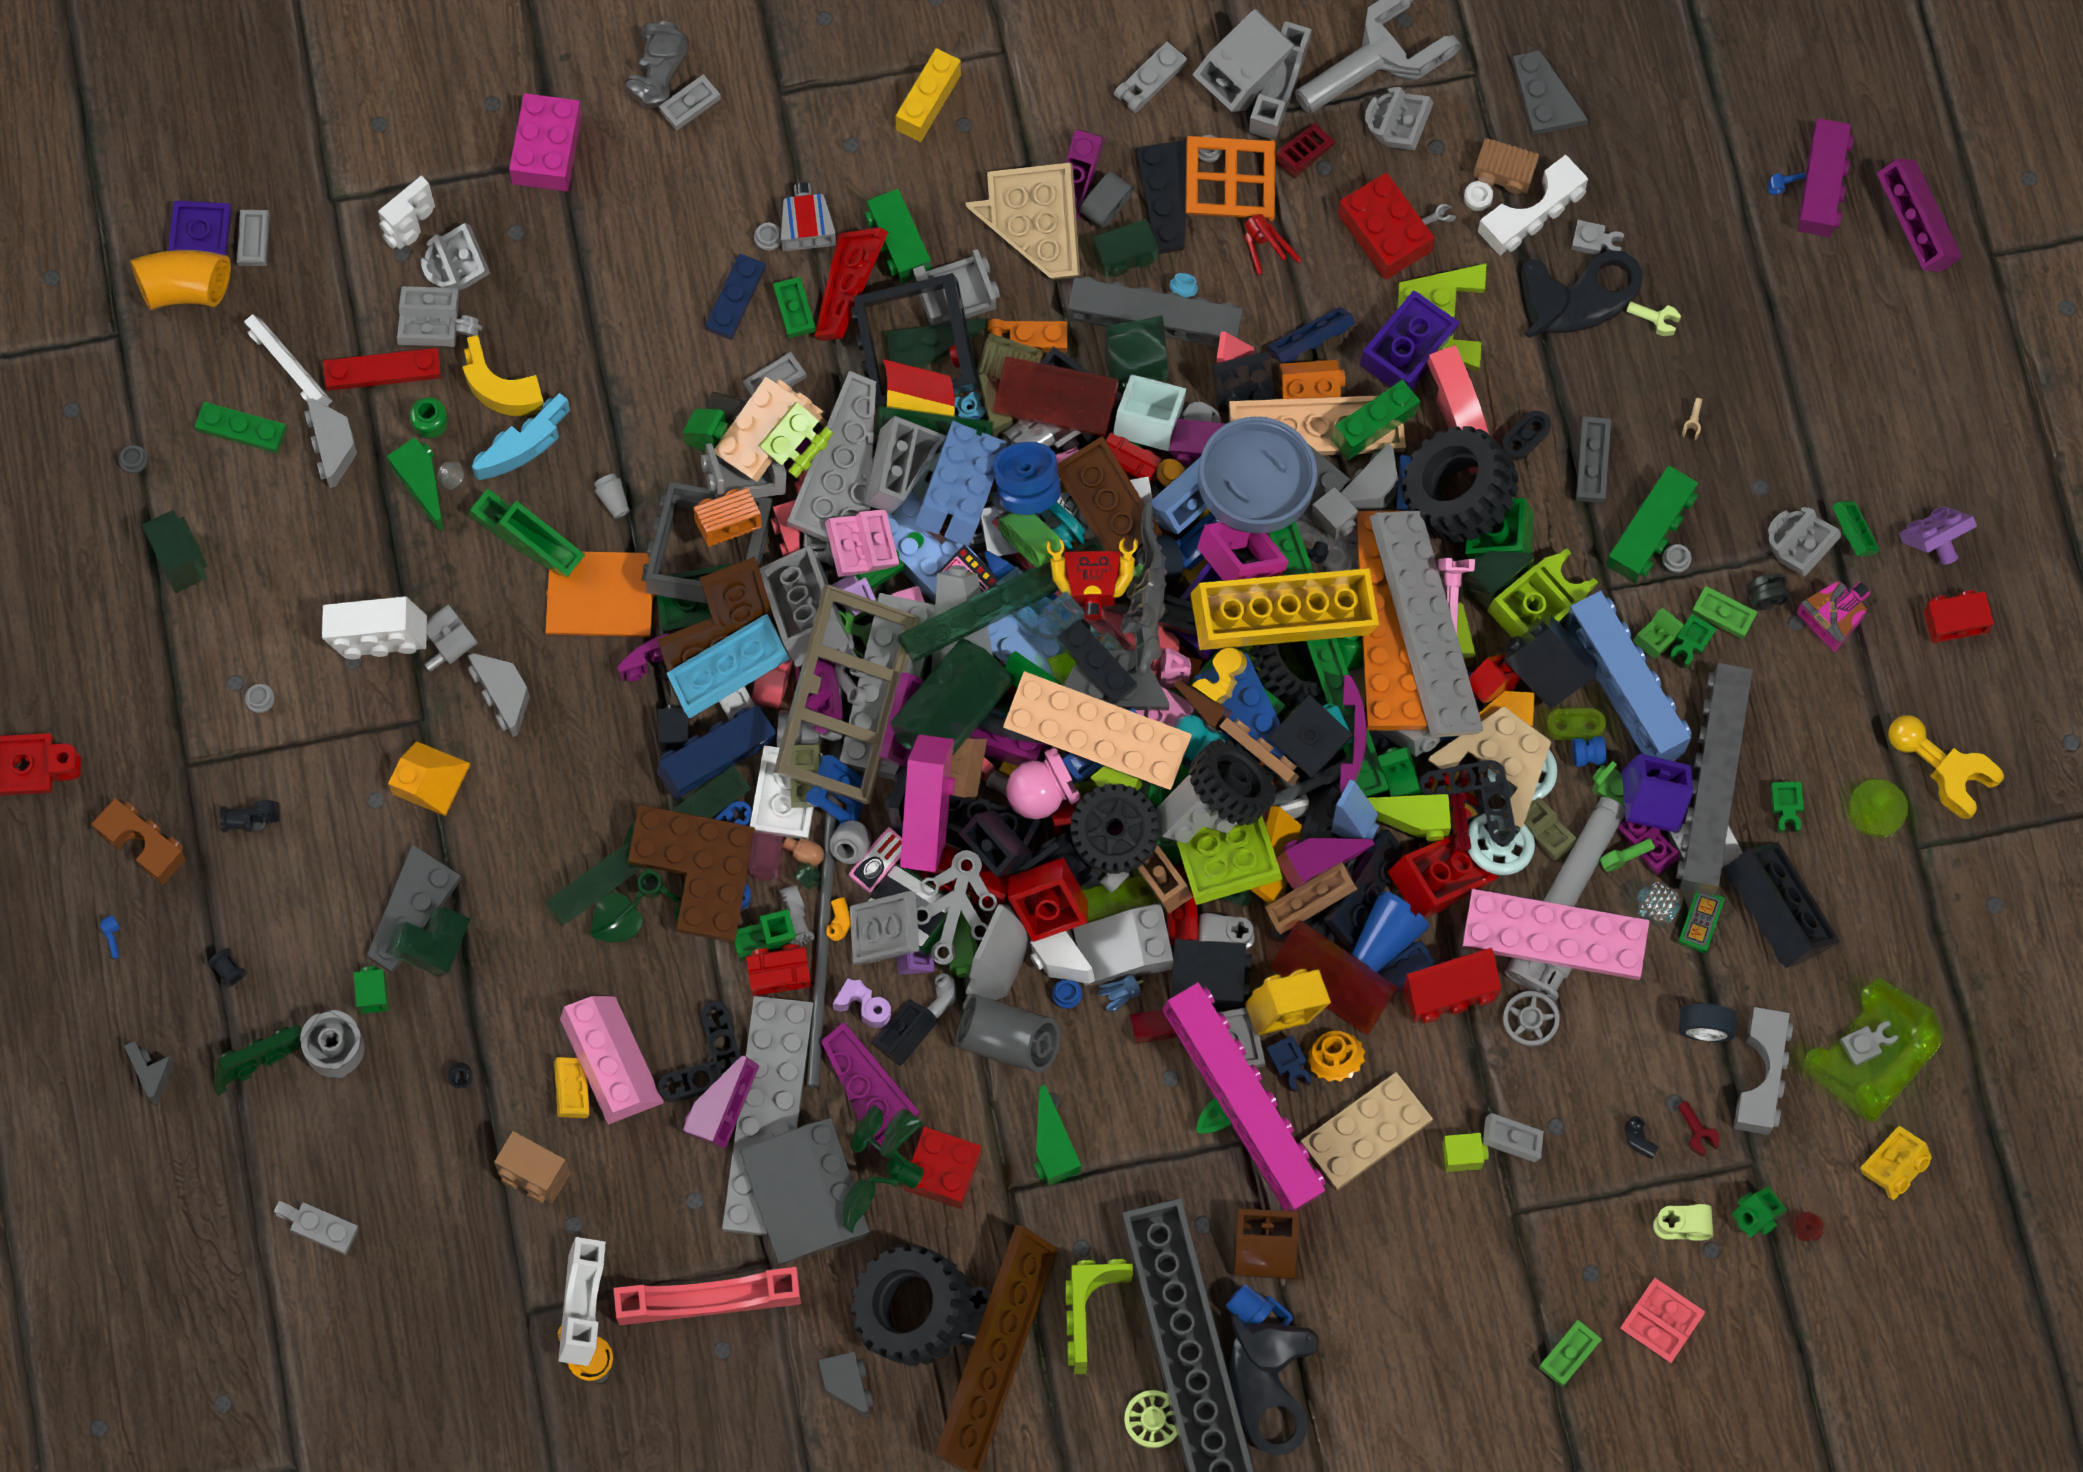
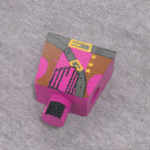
(1835, 612)

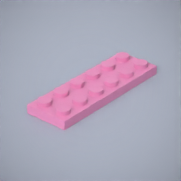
(1556, 934)

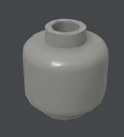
(850, 842)

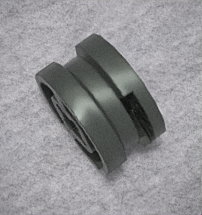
(1768, 591)

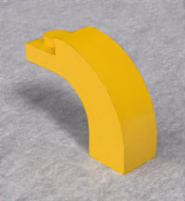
(504, 396)

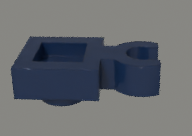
(1288, 1059)

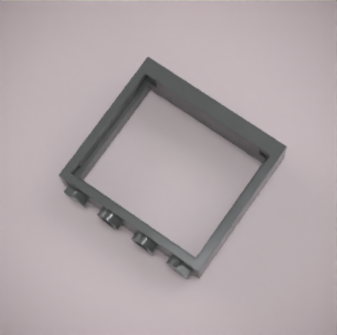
(688, 497)

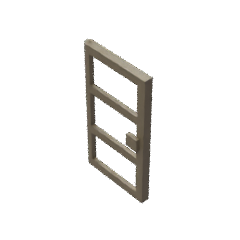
(810, 683)

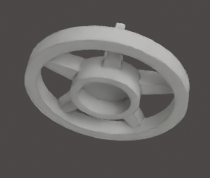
(1531, 1019)

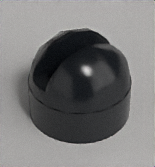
(453, 1076)

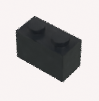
(995, 843)

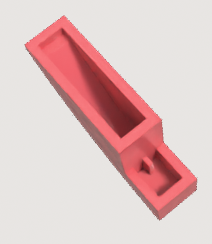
(1456, 393)

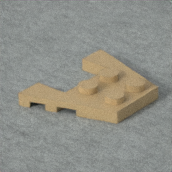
(1511, 744)

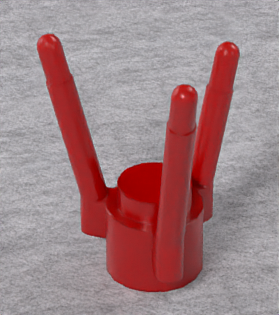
(1262, 231)

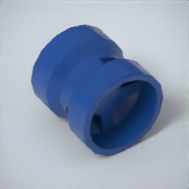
(1588, 751)

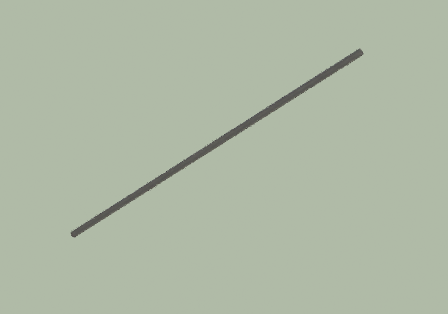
(823, 922)

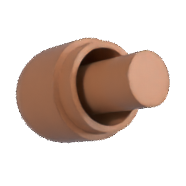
(805, 851)

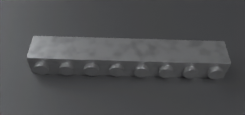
(1715, 779)

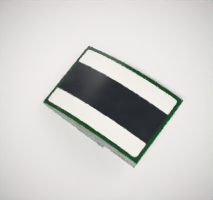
(902, 880)

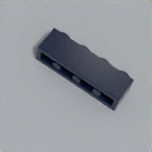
(716, 751)

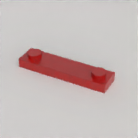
(382, 369)

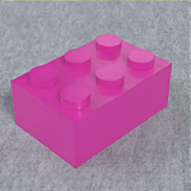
(545, 142)

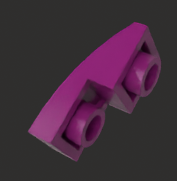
(635, 664)
(1658, 858)

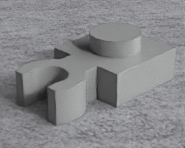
(1591, 238)
(1864, 1044)

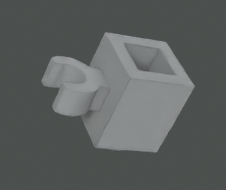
(1335, 514)

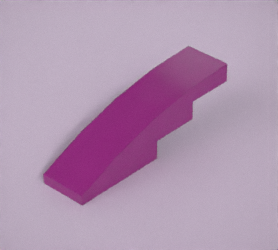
(828, 697)

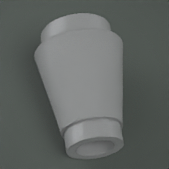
(612, 495)

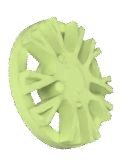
(1152, 1420)

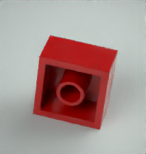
(1048, 899)
(947, 1166)

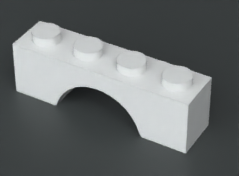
(1508, 226)
(579, 1309)

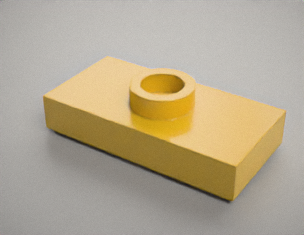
(571, 1088)

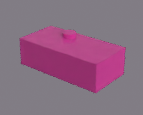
(927, 802)

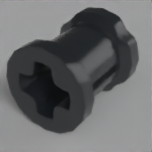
(227, 967)

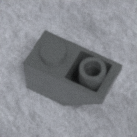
(843, 1382)

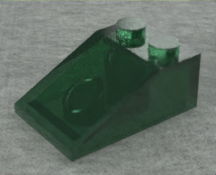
(1136, 350)

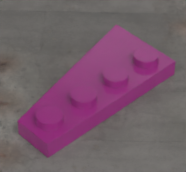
(864, 1078)

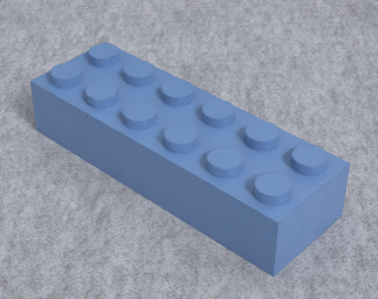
(1627, 679)

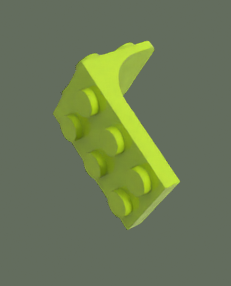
(1084, 1280)

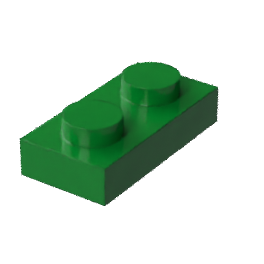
(794, 307)

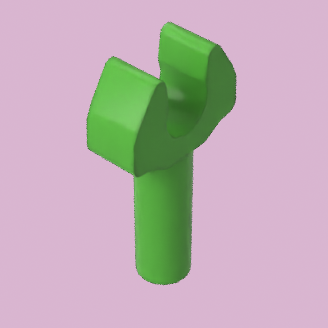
(1616, 859)

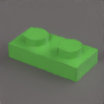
(1724, 612)
(1570, 1353)

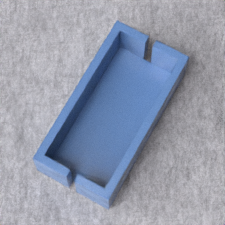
(960, 483)

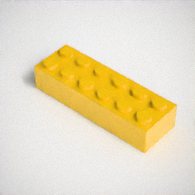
(1284, 609)

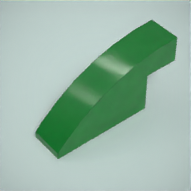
(526, 533)

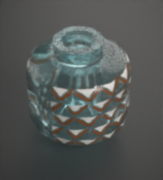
(1658, 903)

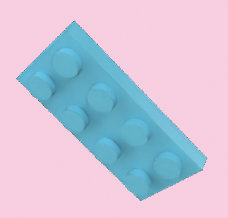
(728, 665)

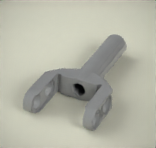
(1377, 52)

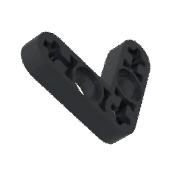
(1487, 789)
(713, 1068)

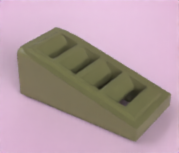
(988, 396)

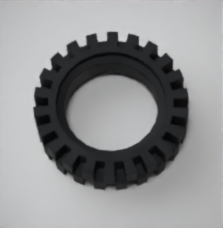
(1281, 678)

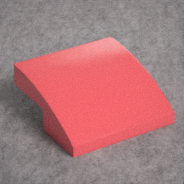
(1663, 1320)

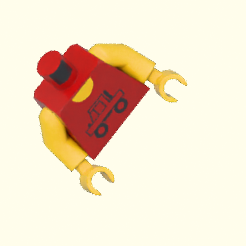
(1094, 576)

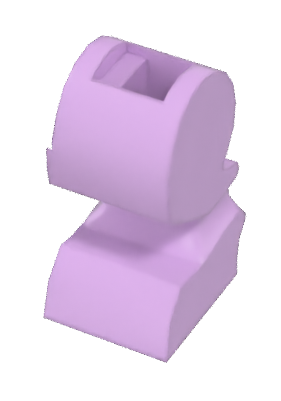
(857, 587)
(874, 1011)

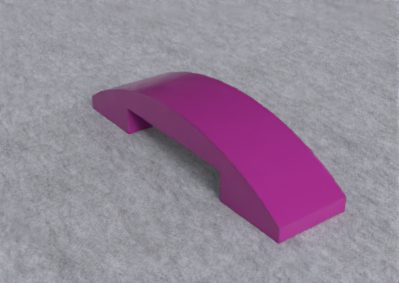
(1353, 700)

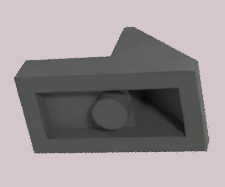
(152, 1077)

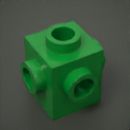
(1758, 1212)

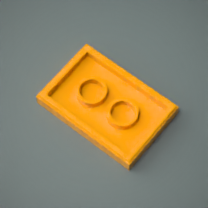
(1281, 830)

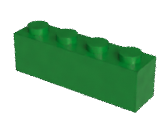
(1652, 524)

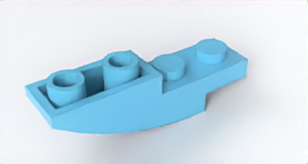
(516, 448)

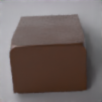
(1209, 709)

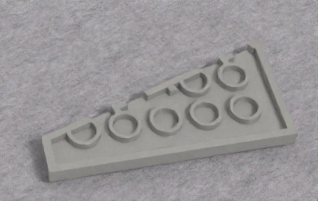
(840, 473)

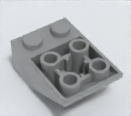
(1244, 61)

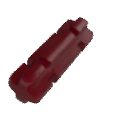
(1459, 822)

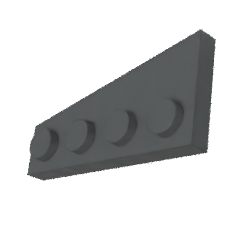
(418, 892)

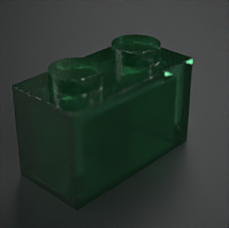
(1125, 248)

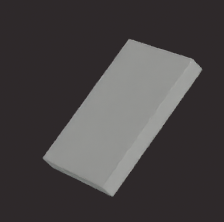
(884, 928)

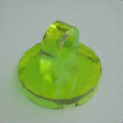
(1877, 808)

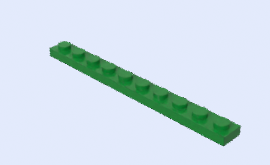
(1330, 665)

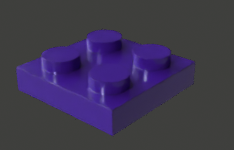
(200, 226)

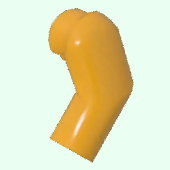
(841, 922)

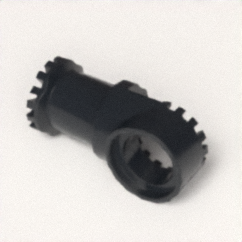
(260, 811)

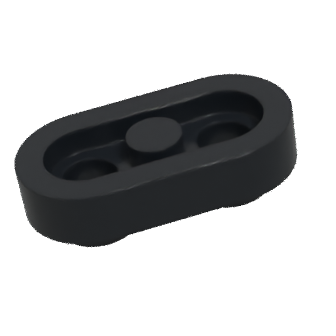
(1525, 436)

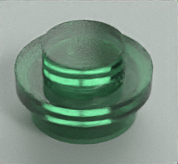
(807, 875)

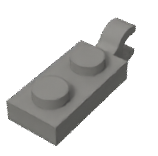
(319, 1226)

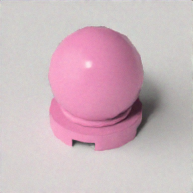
(1039, 787)

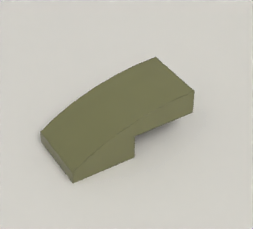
(806, 758)
(1548, 831)

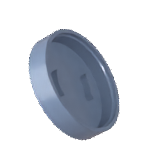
(1257, 474)

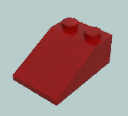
(1438, 877)

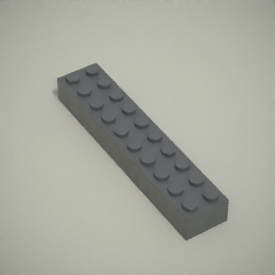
(1185, 1339)

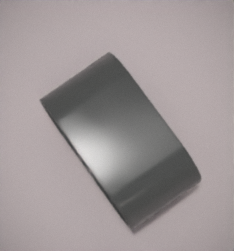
(1106, 199)

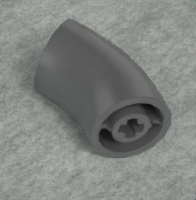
(1008, 1034)

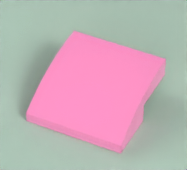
(862, 543)

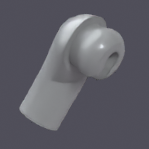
(945, 995)

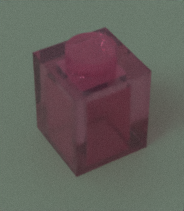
(766, 856)

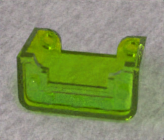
(1876, 1083)

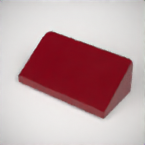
(1151, 1027)

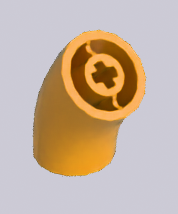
(182, 277)

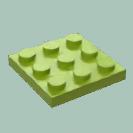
(1230, 862)

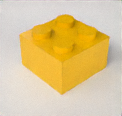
(1287, 1001)

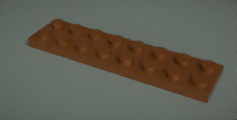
(996, 1351)

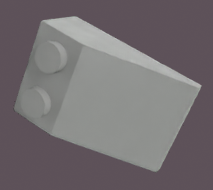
(1126, 944)

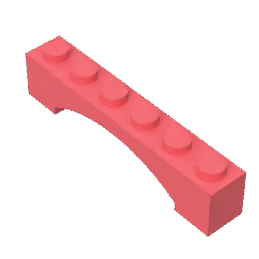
(747, 1293)

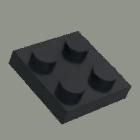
(1243, 380)

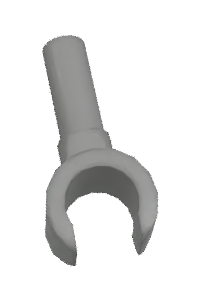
(1439, 215)

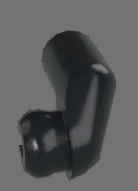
(1636, 1137)

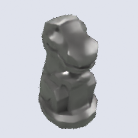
(663, 56)

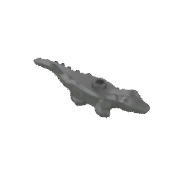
(1147, 598)

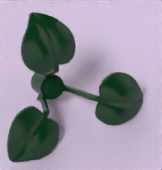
(616, 917)
(900, 1169)

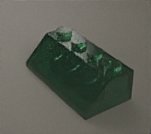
(953, 696)

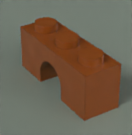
(120, 824)

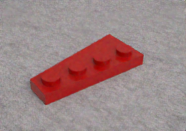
(848, 275)

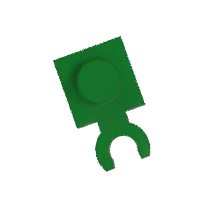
(1693, 637)
(1787, 801)

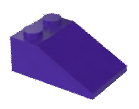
(1406, 340)

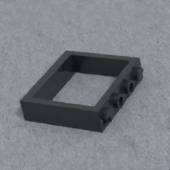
(949, 282)

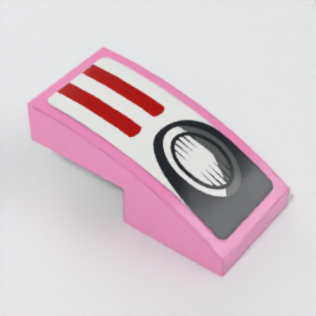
(878, 861)

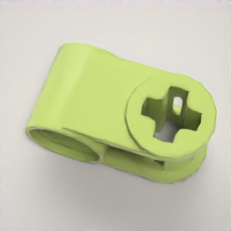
(1689, 1222)

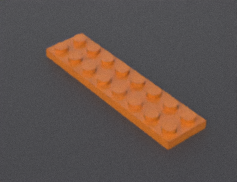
(1389, 682)

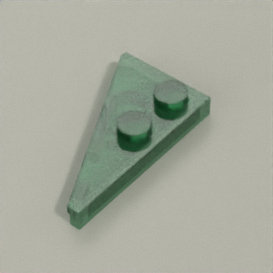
(927, 343)

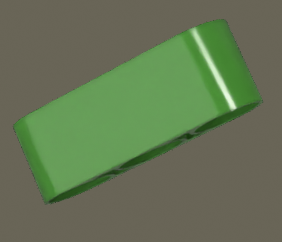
(1029, 537)

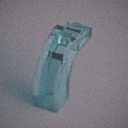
(1047, 617)

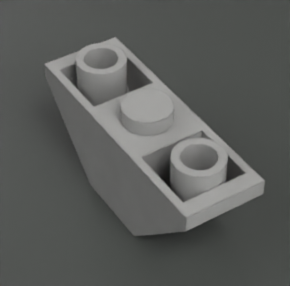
(332, 441)
(1375, 484)
(502, 688)

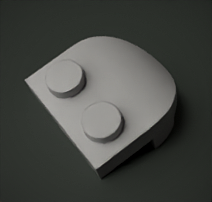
(1398, 118)
(454, 259)
(1801, 539)

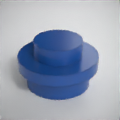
(1067, 994)

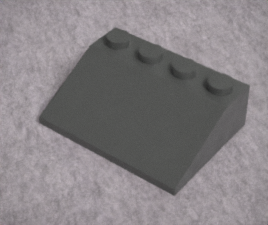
(802, 1190)

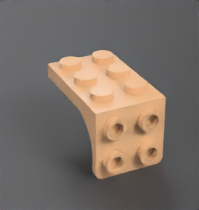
(755, 421)

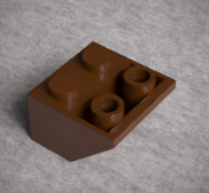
(1266, 1243)

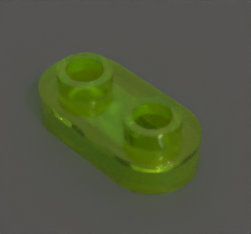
(1575, 723)

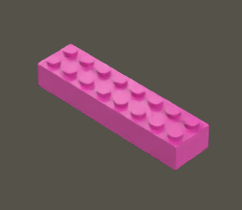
(1243, 1098)

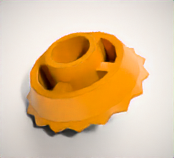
(1336, 1056)

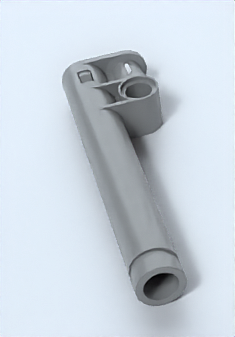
(1567, 890)

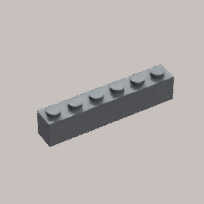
(1183, 318)

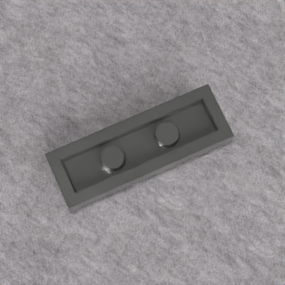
(1593, 459)

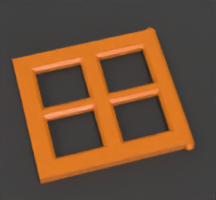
(1231, 146)

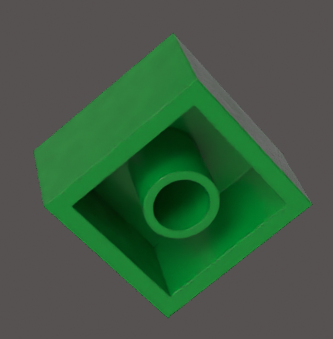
(1511, 535)

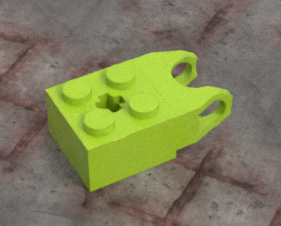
(1542, 590)

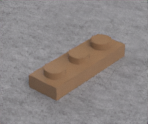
(1260, 749)
(1311, 898)

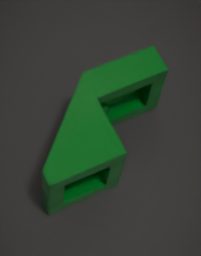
(771, 933)

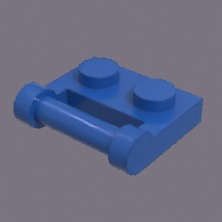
(836, 770)

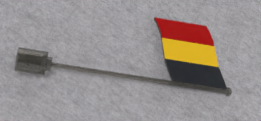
(906, 388)

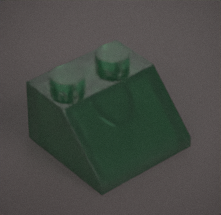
(1494, 574)

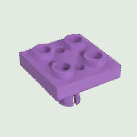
(1937, 532)

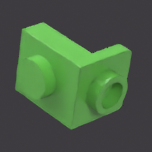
(1658, 633)

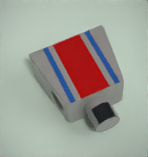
(806, 221)

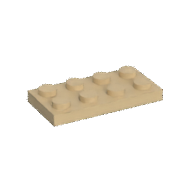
(1366, 1131)

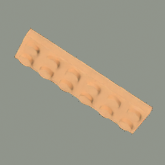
(1315, 419)
(1097, 730)

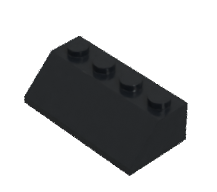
(1781, 904)

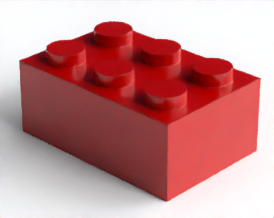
(1386, 226)

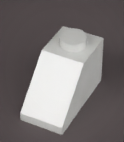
(1061, 958)

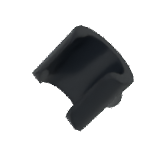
(1318, 553)

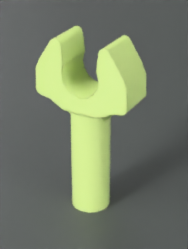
(1656, 317)

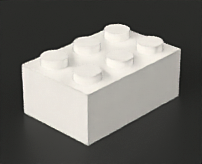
(374, 627)

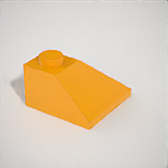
(428, 777)

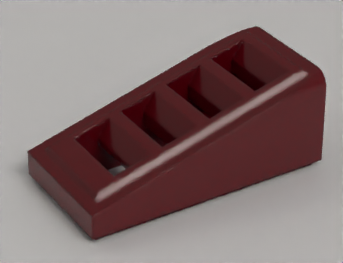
(1296, 168)

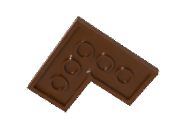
(733, 599)
(710, 855)

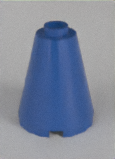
(1388, 931)

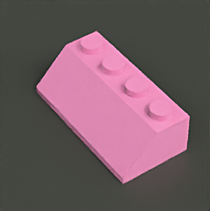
(610, 1057)

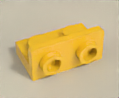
(1897, 1162)

